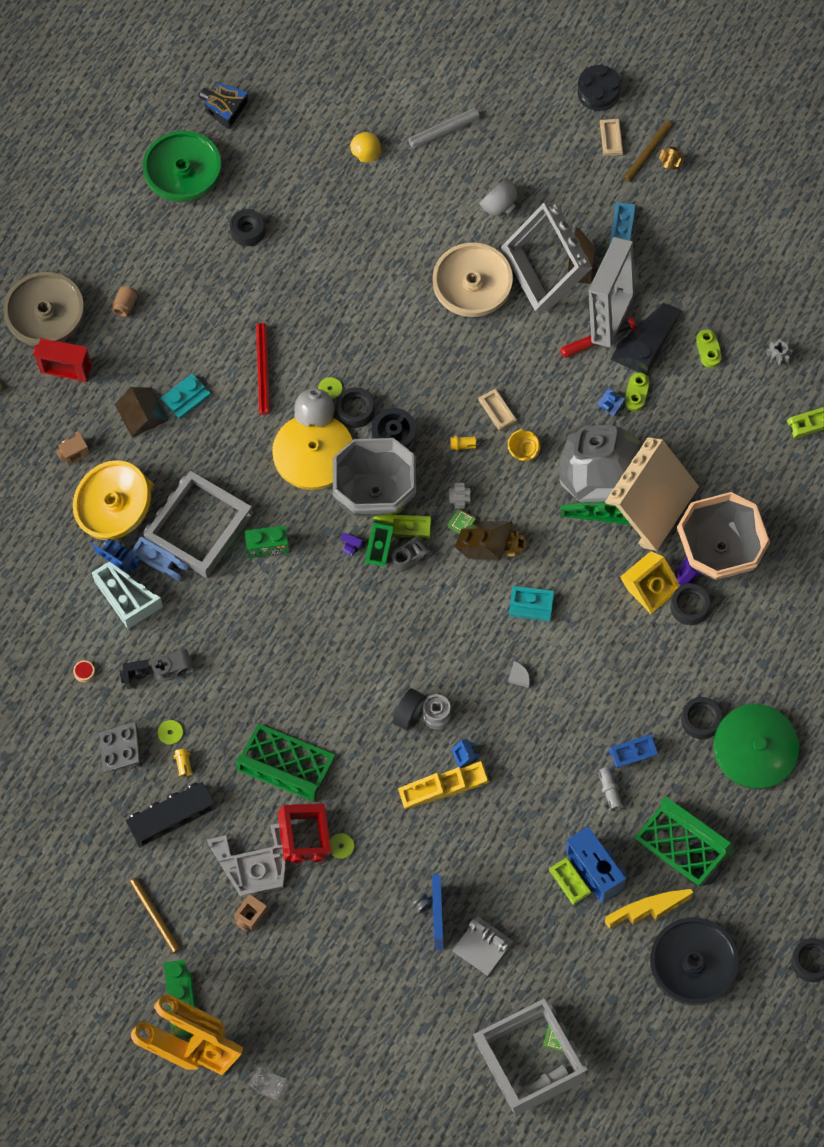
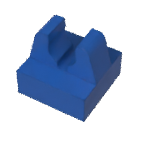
(611, 402)
(464, 753)

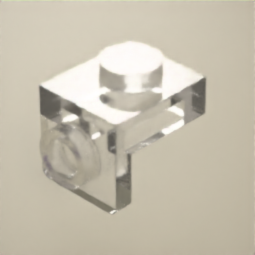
(269, 1084)

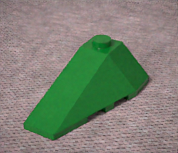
(594, 511)

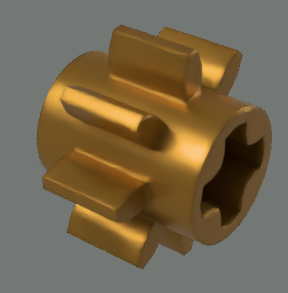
(671, 158)
(515, 544)

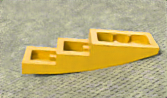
(443, 785)
(655, 905)

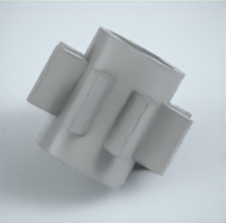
(774, 352)
(459, 495)

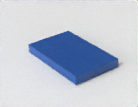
(437, 912)

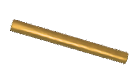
(647, 151)
(154, 915)

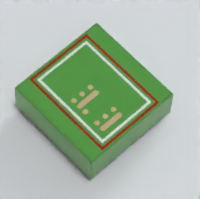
(461, 520)
(551, 1042)

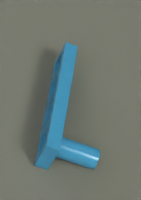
(622, 221)

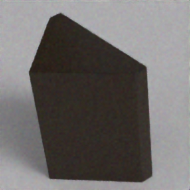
(140, 410)

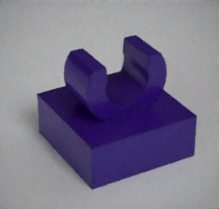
(352, 543)
(685, 573)

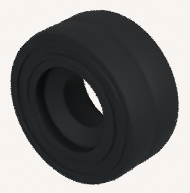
(244, 217)

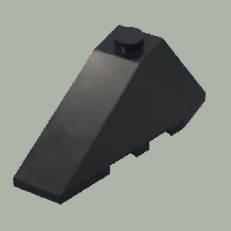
(645, 342)

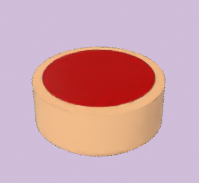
(84, 671)

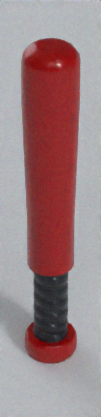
(585, 343)

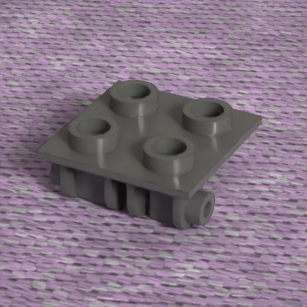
(120, 747)

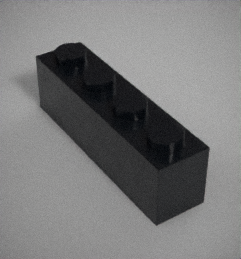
(170, 814)

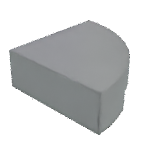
(519, 675)

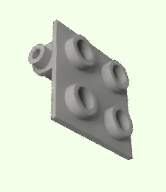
(482, 945)

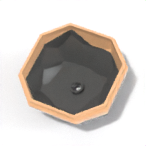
(724, 522)

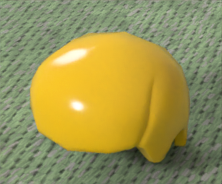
(366, 147)
(524, 440)

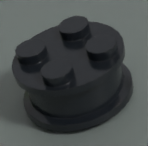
(598, 87)
(395, 424)

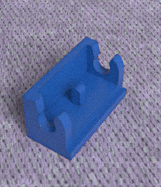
(633, 751)

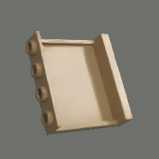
(653, 492)

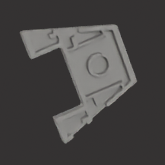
(252, 871)

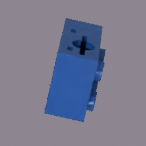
(596, 865)

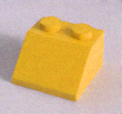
(651, 581)

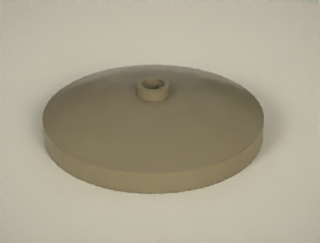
(43, 307)

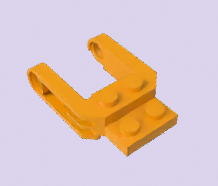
(205, 1048)

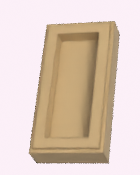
(611, 137)
(497, 409)

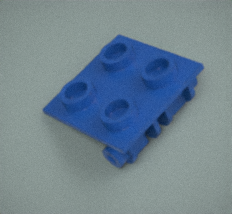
(118, 555)

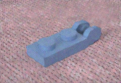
(158, 558)

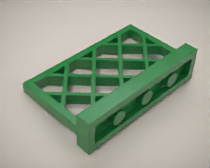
(277, 777)
(698, 831)

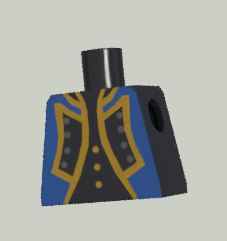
(224, 103)

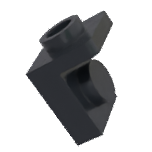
(134, 669)

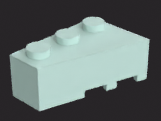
(125, 595)

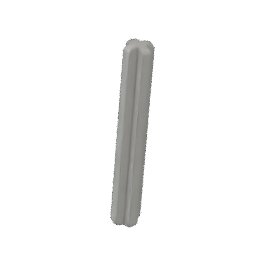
(444, 127)

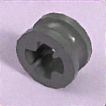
(421, 903)

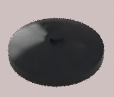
(694, 961)

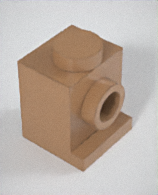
(72, 449)
(253, 906)

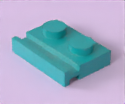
(185, 396)
(531, 603)

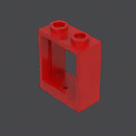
(62, 359)
(303, 811)

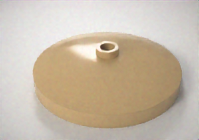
(472, 279)

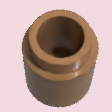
(124, 301)

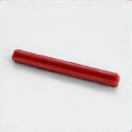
(263, 370)

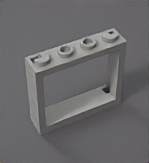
(522, 268)
(607, 311)
(223, 543)
(514, 1022)

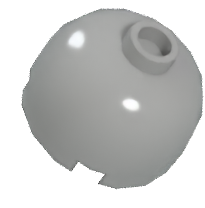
(500, 198)
(314, 407)

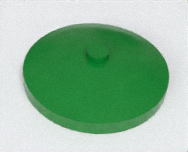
(182, 166)
(756, 746)

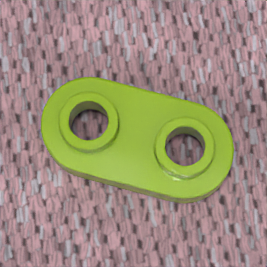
(708, 347)
(637, 391)

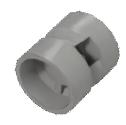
(438, 716)

